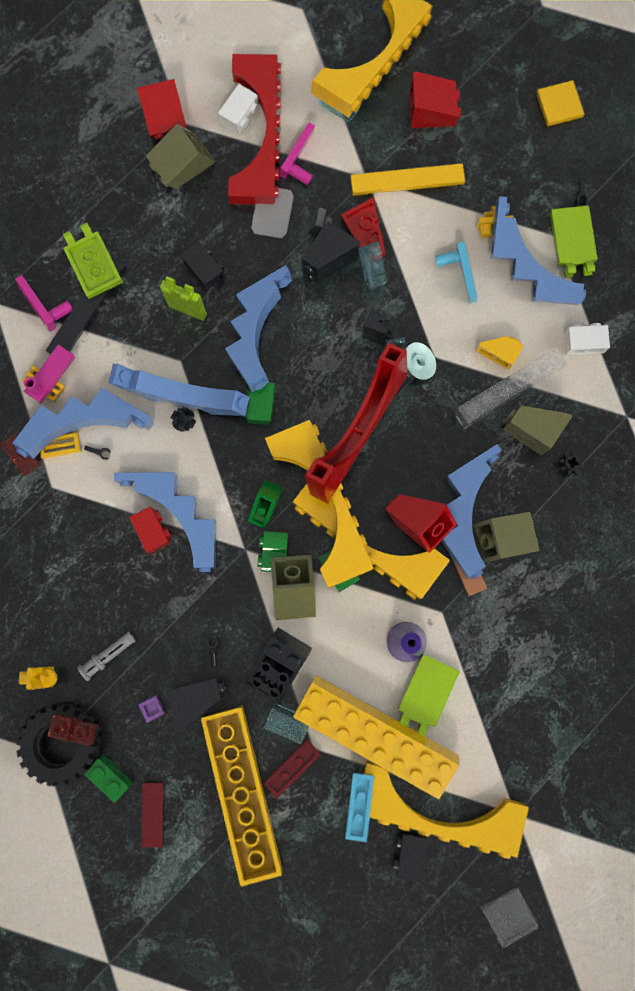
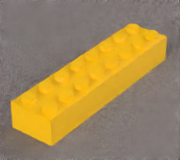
(377, 737)
(242, 795)

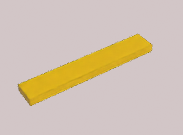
(407, 179)

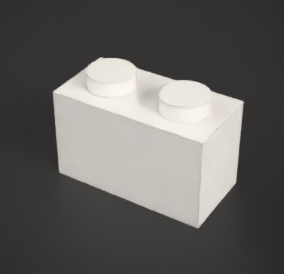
(238, 109)
(586, 339)

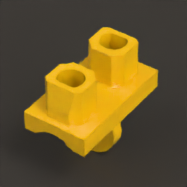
(486, 223)
(38, 677)

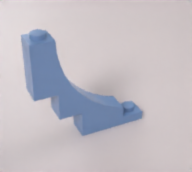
(509, 246)
(257, 303)
(180, 394)
(103, 410)
(466, 484)
(163, 489)

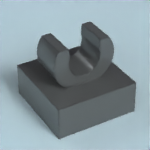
(319, 220)

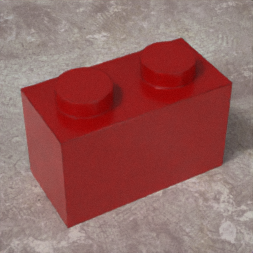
(150, 529)

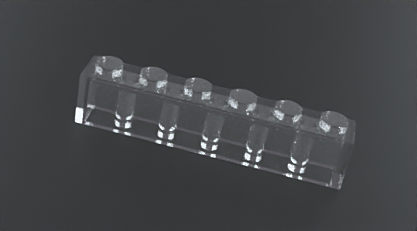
(510, 388)

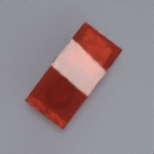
(24, 465)
(72, 730)

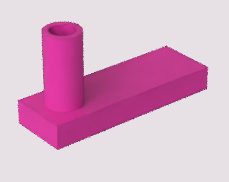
(289, 165)
(46, 317)
(49, 374)

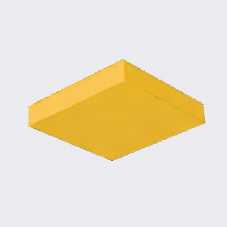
(560, 103)

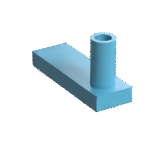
(461, 256)
(359, 807)

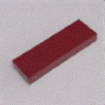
(291, 768)
(152, 814)

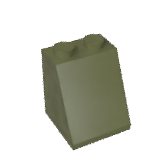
(179, 157)
(536, 427)
(505, 537)
(293, 587)

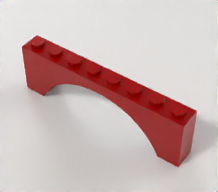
(257, 181)
(329, 470)

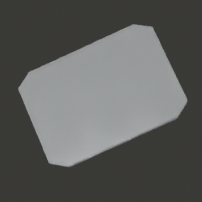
(273, 219)

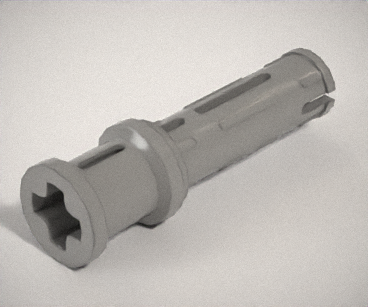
(98, 663)

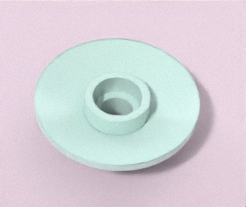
(420, 361)

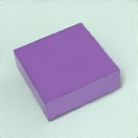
(152, 708)

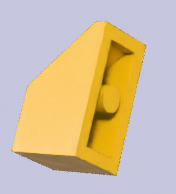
(501, 350)

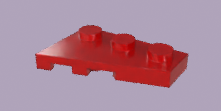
(364, 224)

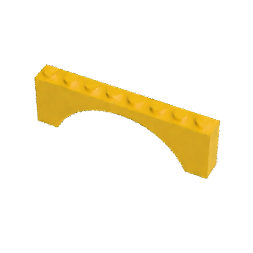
(348, 87)
(348, 556)
(412, 572)
(495, 831)

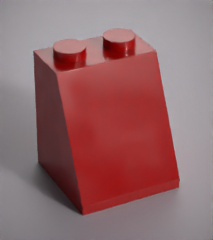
(433, 101)
(161, 107)
(422, 520)

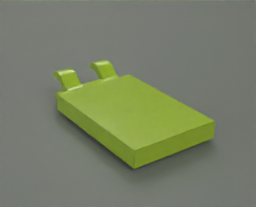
(574, 239)
(91, 262)
(183, 299)
(427, 693)

